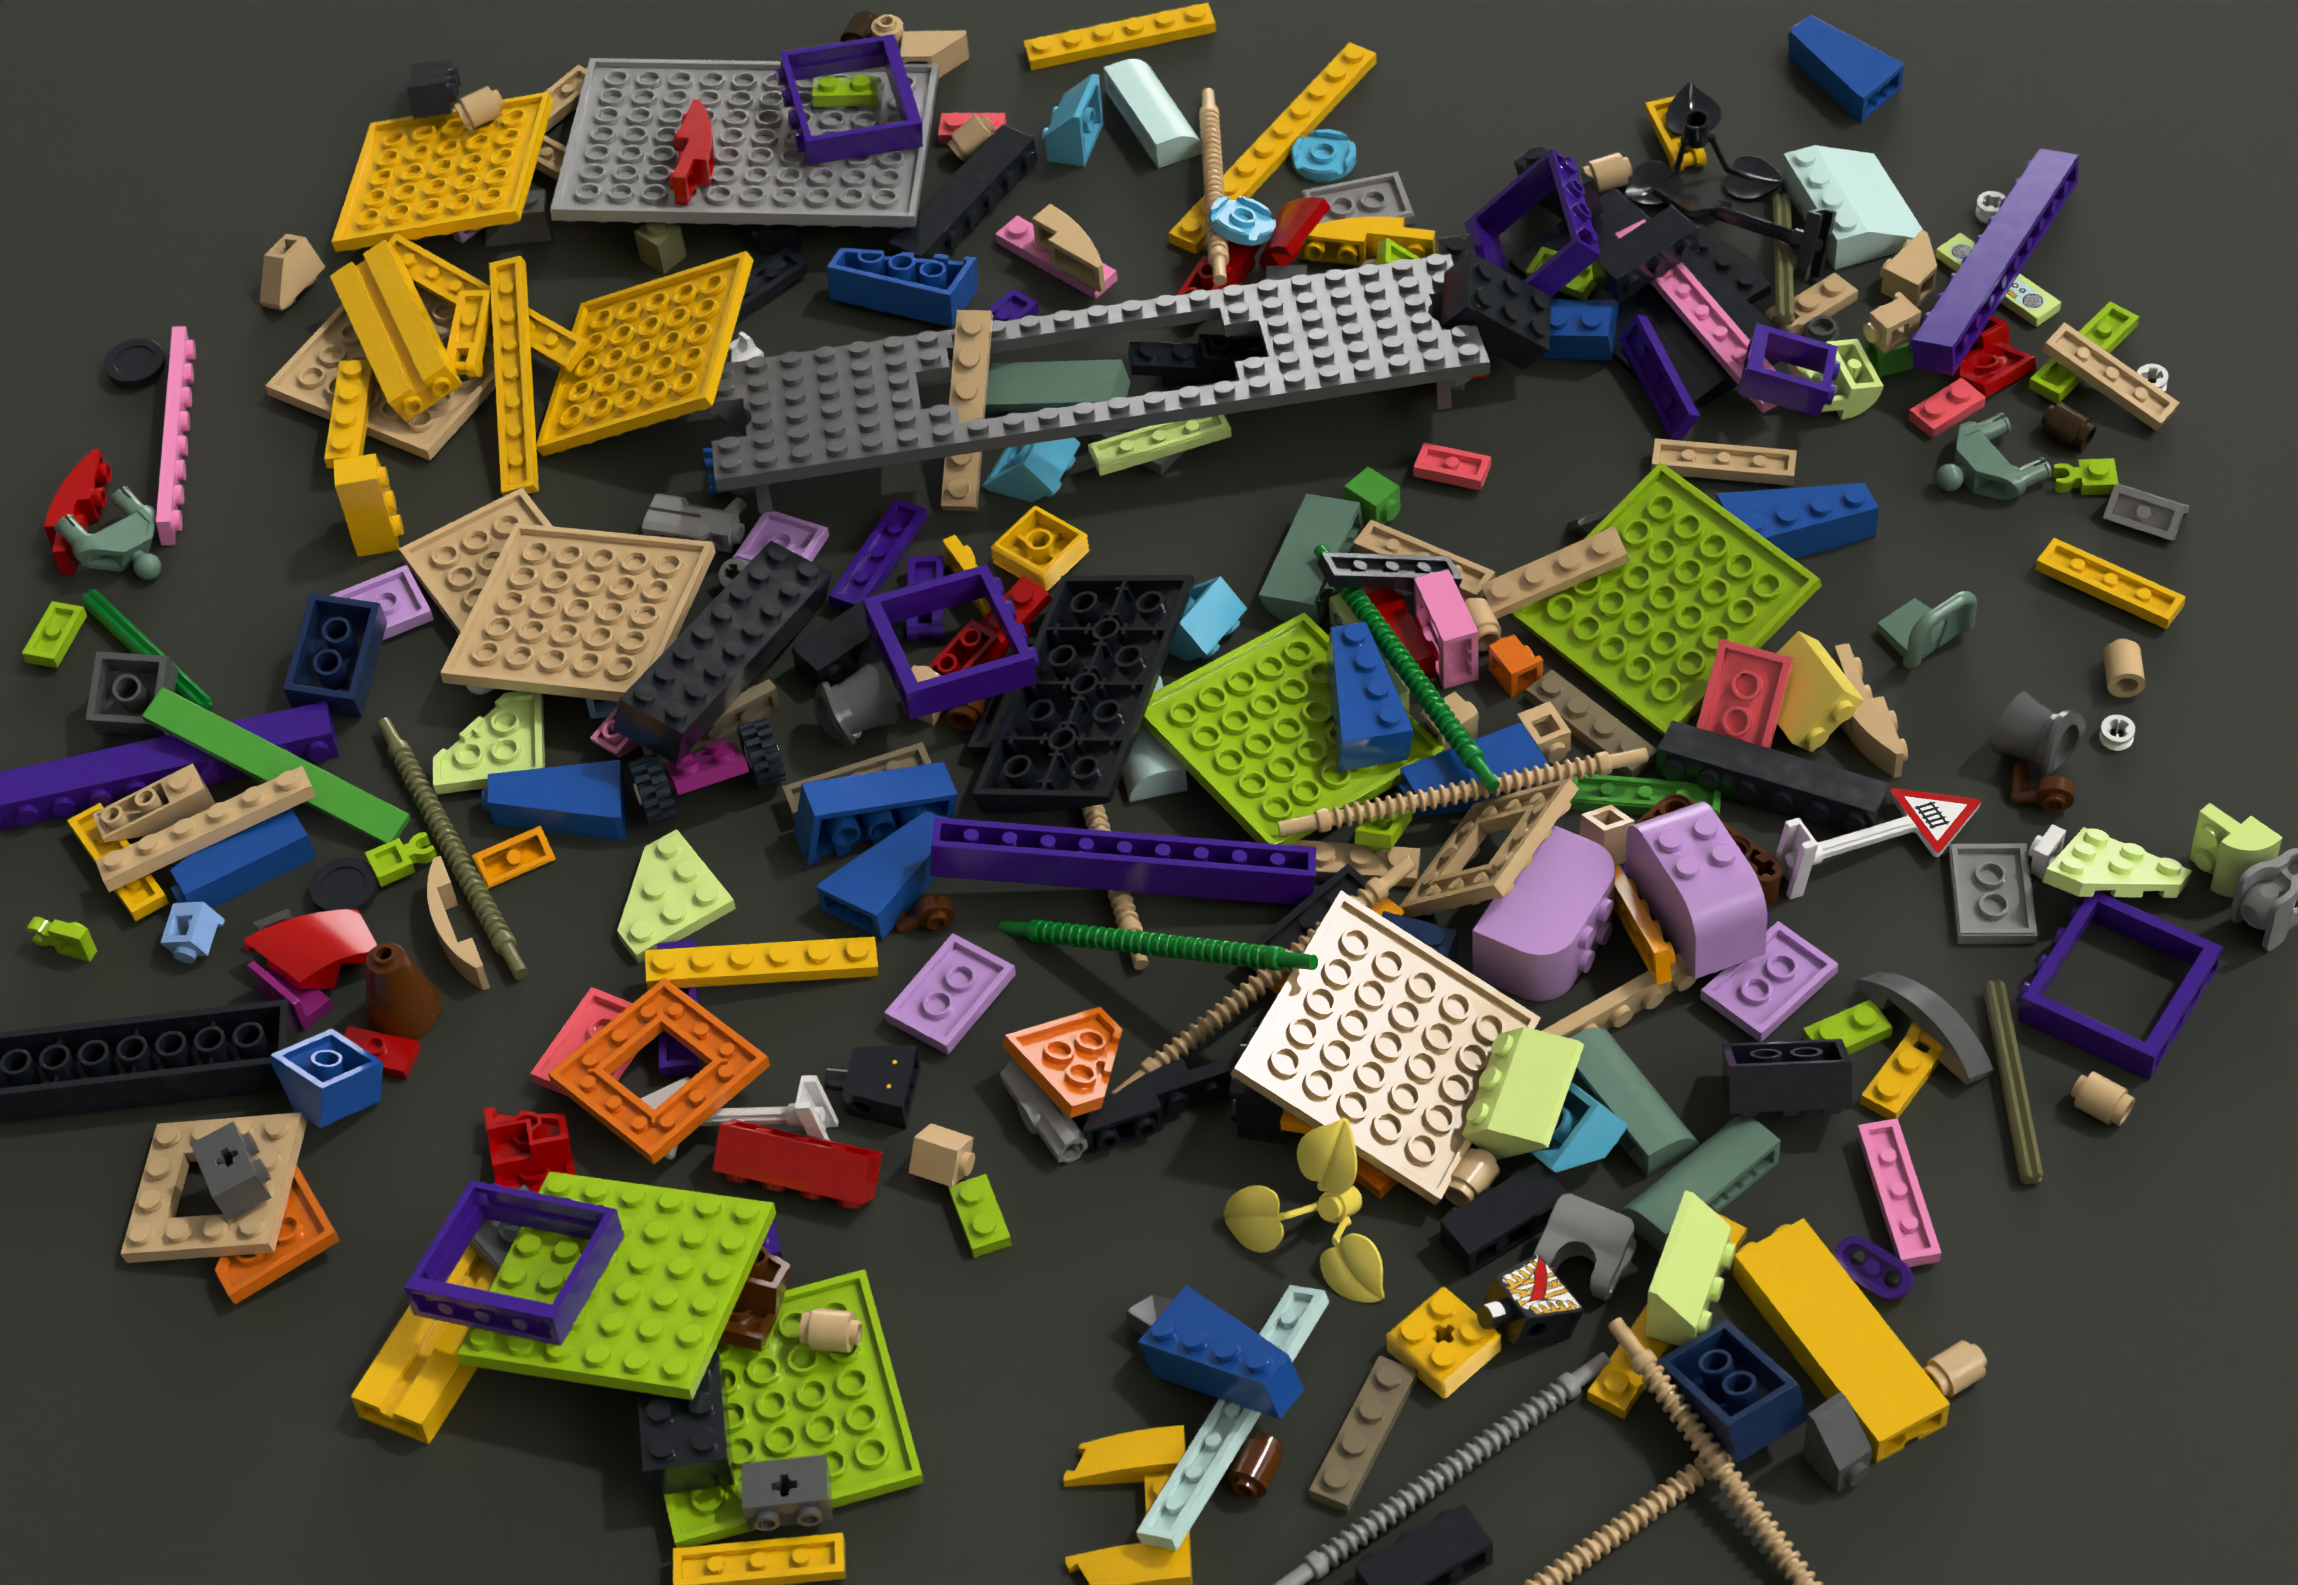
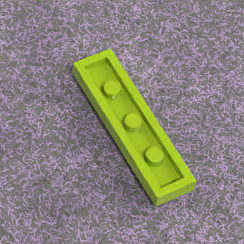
(2106, 330)

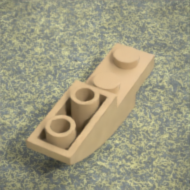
(1872, 725)

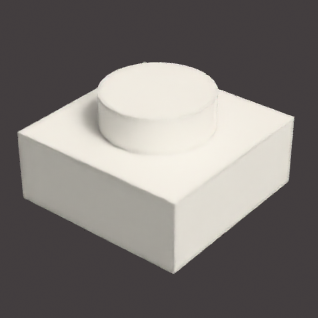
(2045, 850)

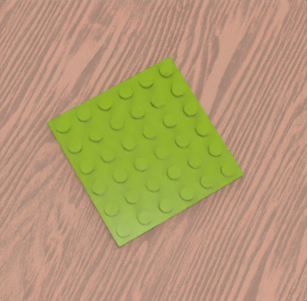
(1658, 620)
(1263, 732)
(655, 1305)
(807, 1405)

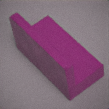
(307, 1004)

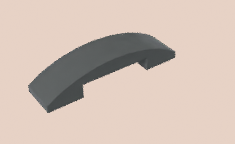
(1962, 1049)

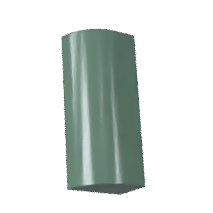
(1053, 384)
(1295, 578)
(1654, 1130)
(1713, 1172)

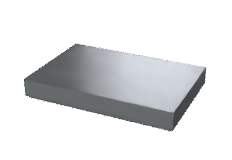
(1365, 197)
(1992, 893)

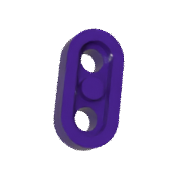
(1875, 1268)

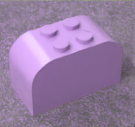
(1698, 888)
(1550, 921)

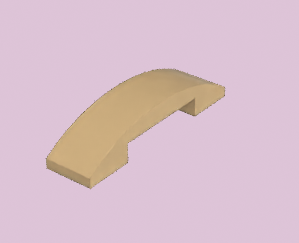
(461, 954)

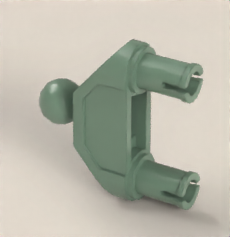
(1984, 467)
(119, 544)

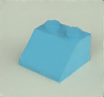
(1075, 124)
(1032, 469)
(1208, 617)
(1582, 1133)

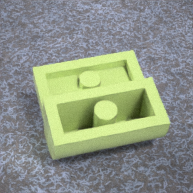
(1856, 382)
(2230, 848)

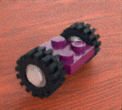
(697, 770)

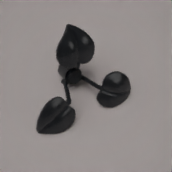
(1694, 117)

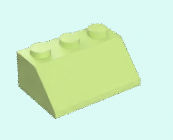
(1522, 1092)
(1689, 1273)

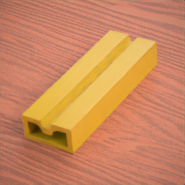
(395, 331)
(1839, 1337)
(418, 1367)

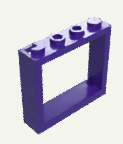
(845, 58)
(1519, 197)
(959, 686)
(2100, 1039)
(501, 1313)

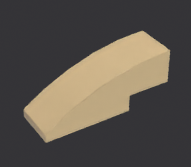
(1069, 246)

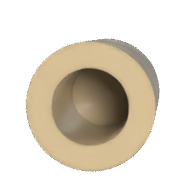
(2124, 668)

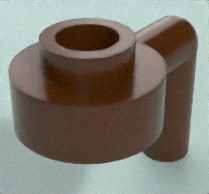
(2051, 792)
(931, 913)

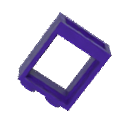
(1783, 388)

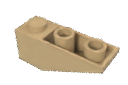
(155, 806)

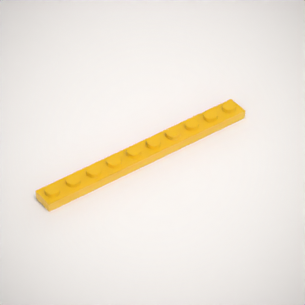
(1277, 141)

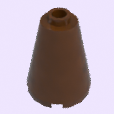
(398, 994)

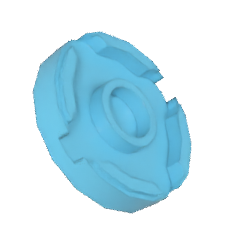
(1323, 155)
(1242, 220)

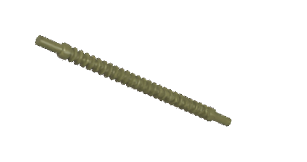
(454, 852)

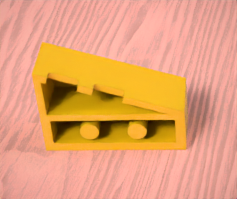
(368, 504)

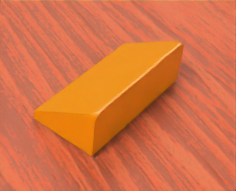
(513, 857)

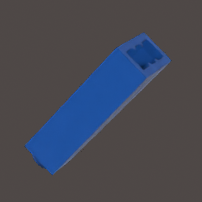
(1845, 67)
(1503, 752)
(561, 799)
(242, 861)
(882, 880)

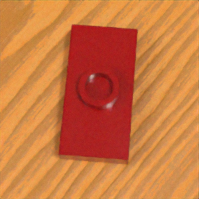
(395, 1052)

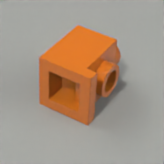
(1514, 665)

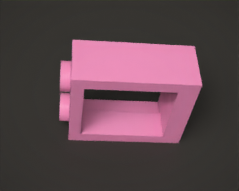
(1449, 626)

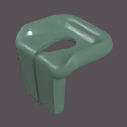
(1918, 629)

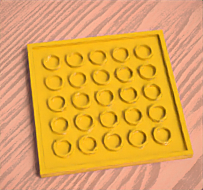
(440, 177)
(649, 354)

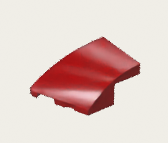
(1293, 225)
(1992, 362)
(313, 946)
(527, 1147)

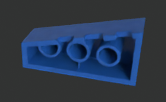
(903, 284)
(1807, 517)
(1365, 705)
(868, 807)
(1219, 1356)

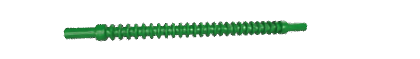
(1419, 685)
(1128, 941)

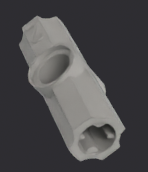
(1043, 1115)

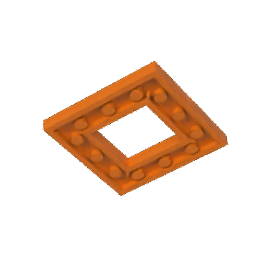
(651, 1132)

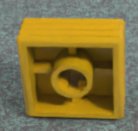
(1040, 548)
(1443, 1364)

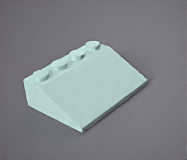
(1869, 209)

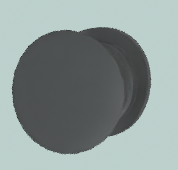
(855, 706)
(2037, 733)

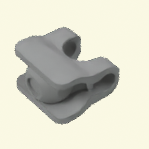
(2268, 897)
(1590, 1232)

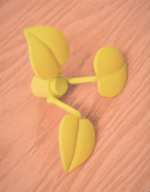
(1330, 1158)

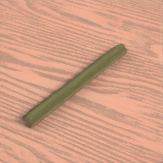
(1783, 263)
(2013, 1082)

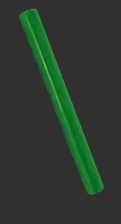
(139, 643)

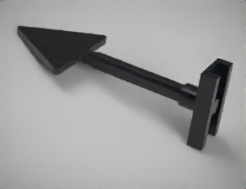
(1811, 242)

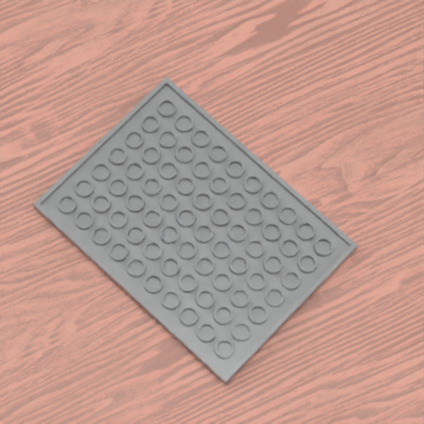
(625, 150)

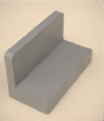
(2145, 511)

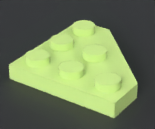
(500, 742)
(2102, 863)
(670, 897)

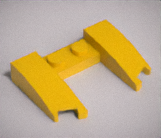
(1131, 1458)

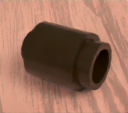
(859, 27)
(2068, 426)

